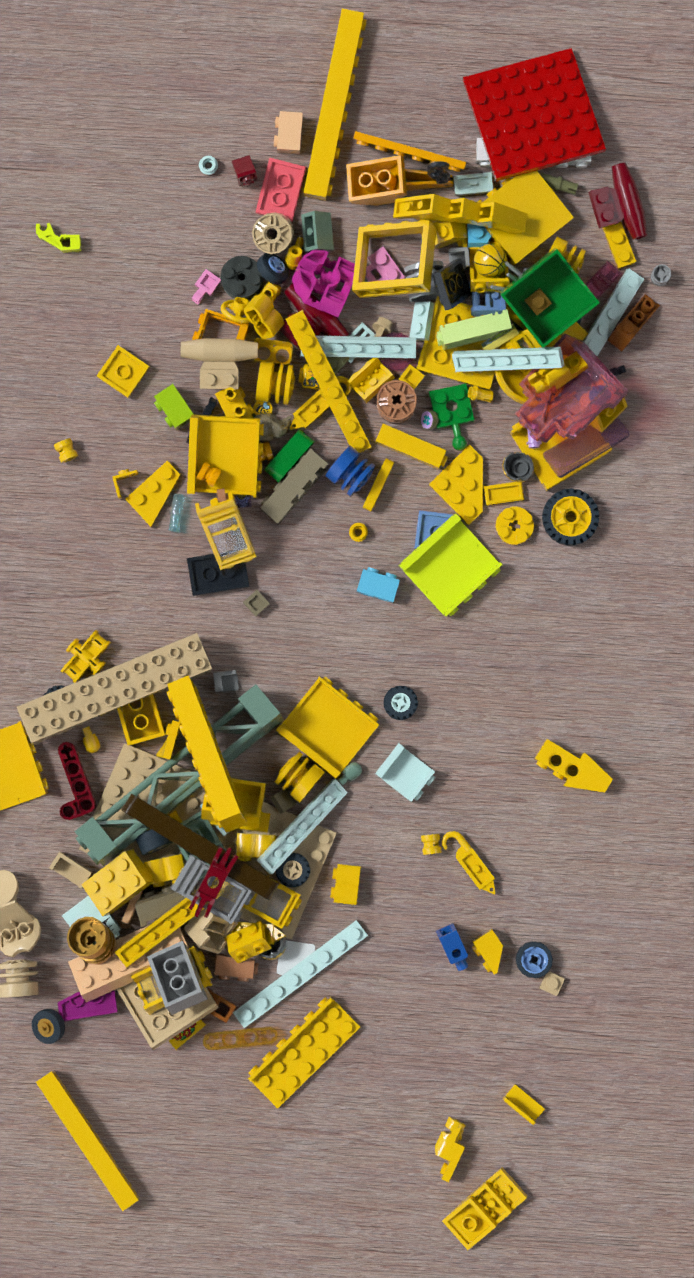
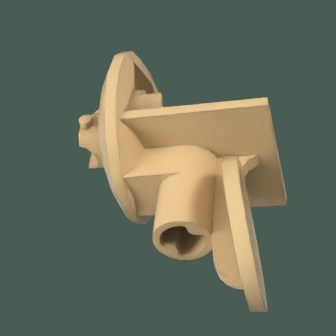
(17, 927)

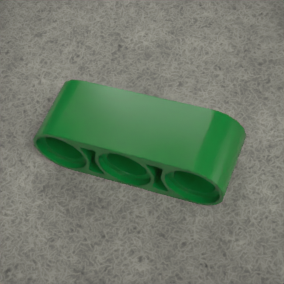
(289, 455)

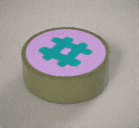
(429, 419)

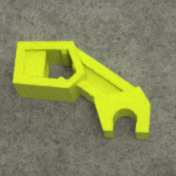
(49, 237)

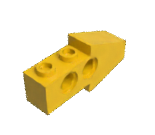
(589, 773)

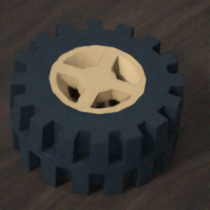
(293, 870)

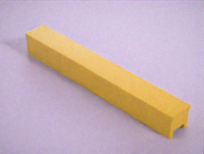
(88, 1140)

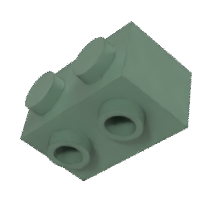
(317, 231)

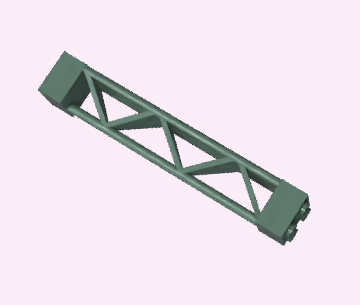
(104, 849)

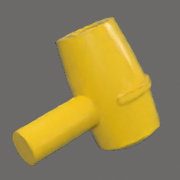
(294, 254)

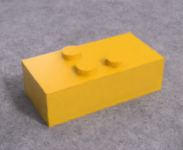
(141, 720)

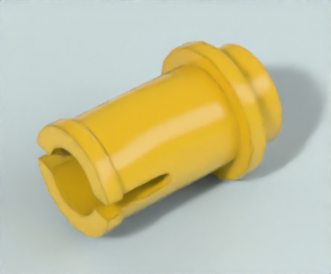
(480, 394)

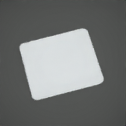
(294, 953)

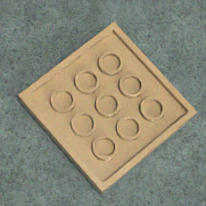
(162, 1024)

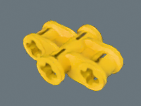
(81, 661)

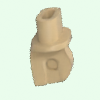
(382, 327)

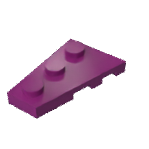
(77, 1008)

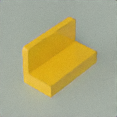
(523, 1104)

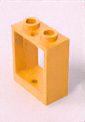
(204, 318)

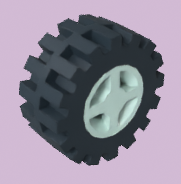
(400, 702)

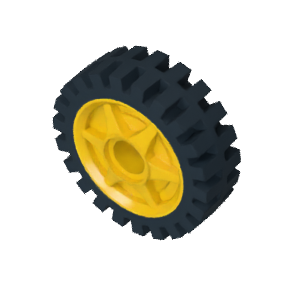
(570, 532)

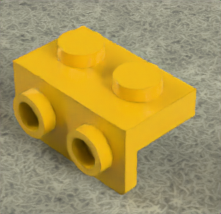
(370, 379)
(247, 942)

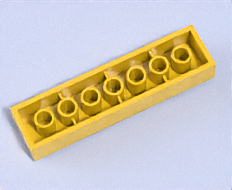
(206, 754)

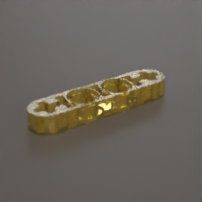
(240, 1041)

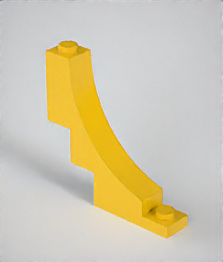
(461, 210)

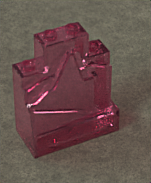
(574, 403)

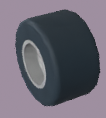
(151, 842)

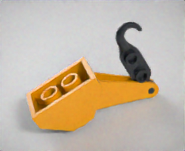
(385, 179)

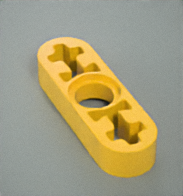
(378, 484)

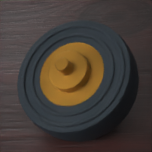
(48, 1026)

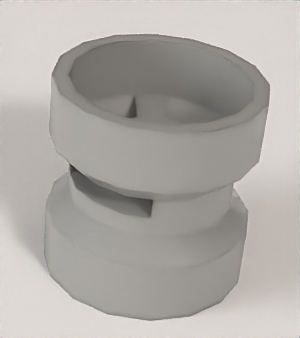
(660, 271)

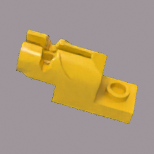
(557, 377)
(449, 1147)

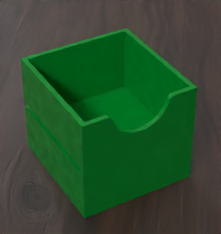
(563, 288)

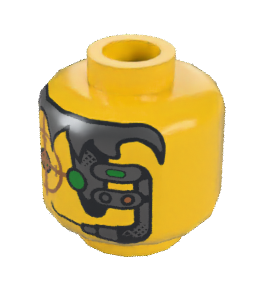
(307, 378)

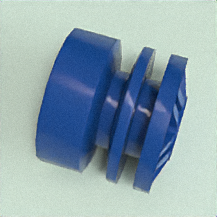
(350, 471)

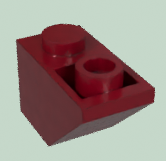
(244, 171)

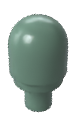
(351, 773)

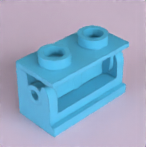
(377, 585)

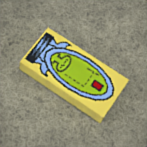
(500, 338)

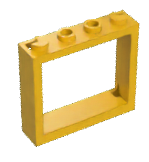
(397, 286)

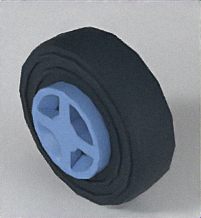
(273, 268)

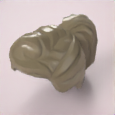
(273, 426)

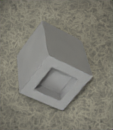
(457, 253)
(226, 681)

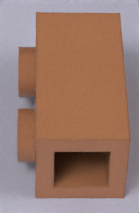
(227, 966)

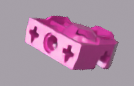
(305, 281)

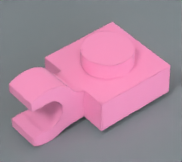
(207, 285)

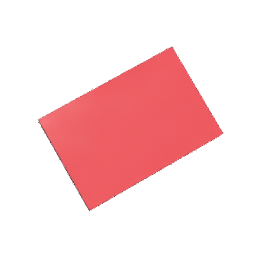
(281, 188)

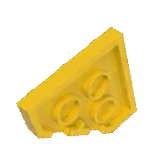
(462, 484)

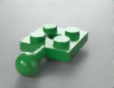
(446, 418)

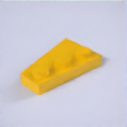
(153, 492)

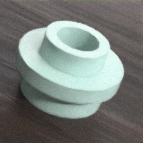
(208, 159)

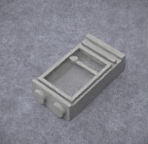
(229, 899)

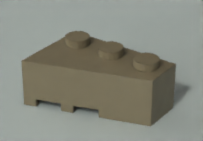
(155, 903)

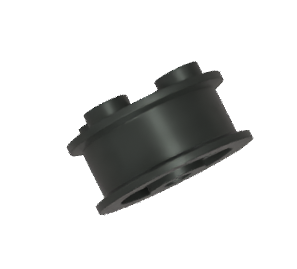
(238, 267)

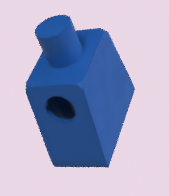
(450, 941)

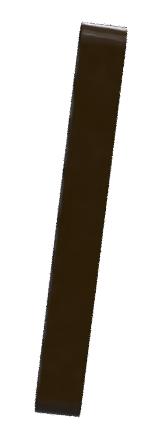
(197, 845)

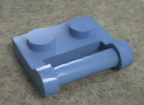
(493, 303)

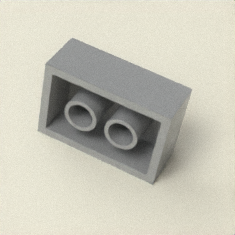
(177, 977)

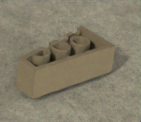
(294, 487)

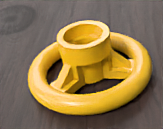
(237, 306)

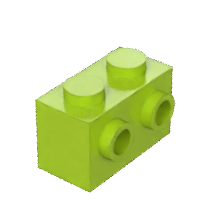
(174, 407)

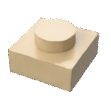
(552, 983)

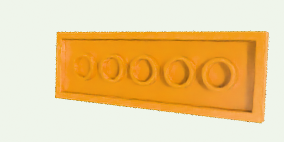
(401, 149)

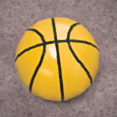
(490, 260)

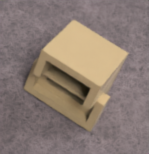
(209, 932)

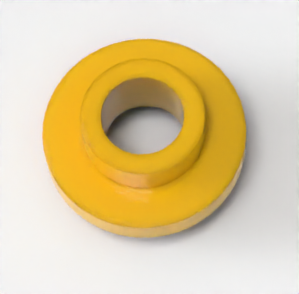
(363, 536)

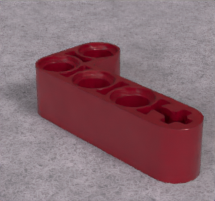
(73, 779)

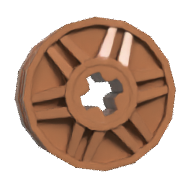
(399, 412)

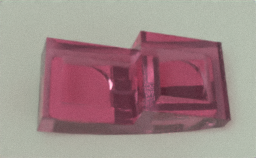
(603, 279)

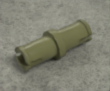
(560, 184)

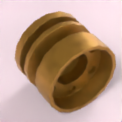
(84, 933)

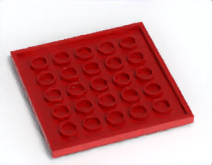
(533, 114)

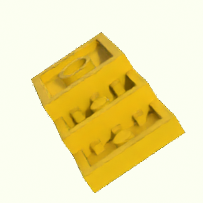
(484, 1208)

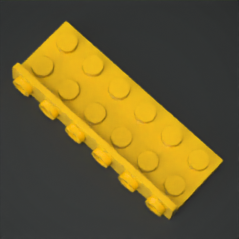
(303, 1051)

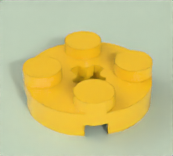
(505, 531)

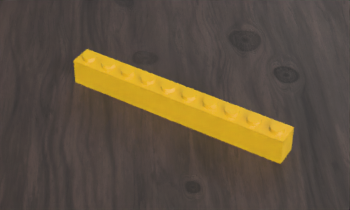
(334, 103)

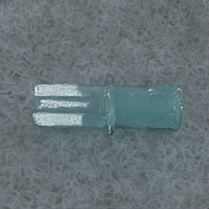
(176, 513)

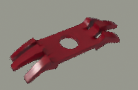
(216, 870)

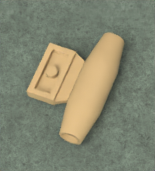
(219, 359)

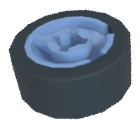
(524, 956)

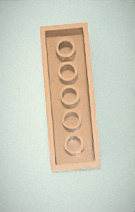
(112, 974)

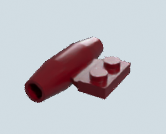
(620, 203)
(319, 320)

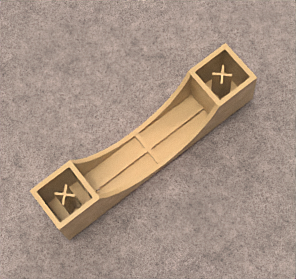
(113, 688)

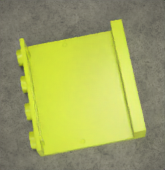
(450, 566)

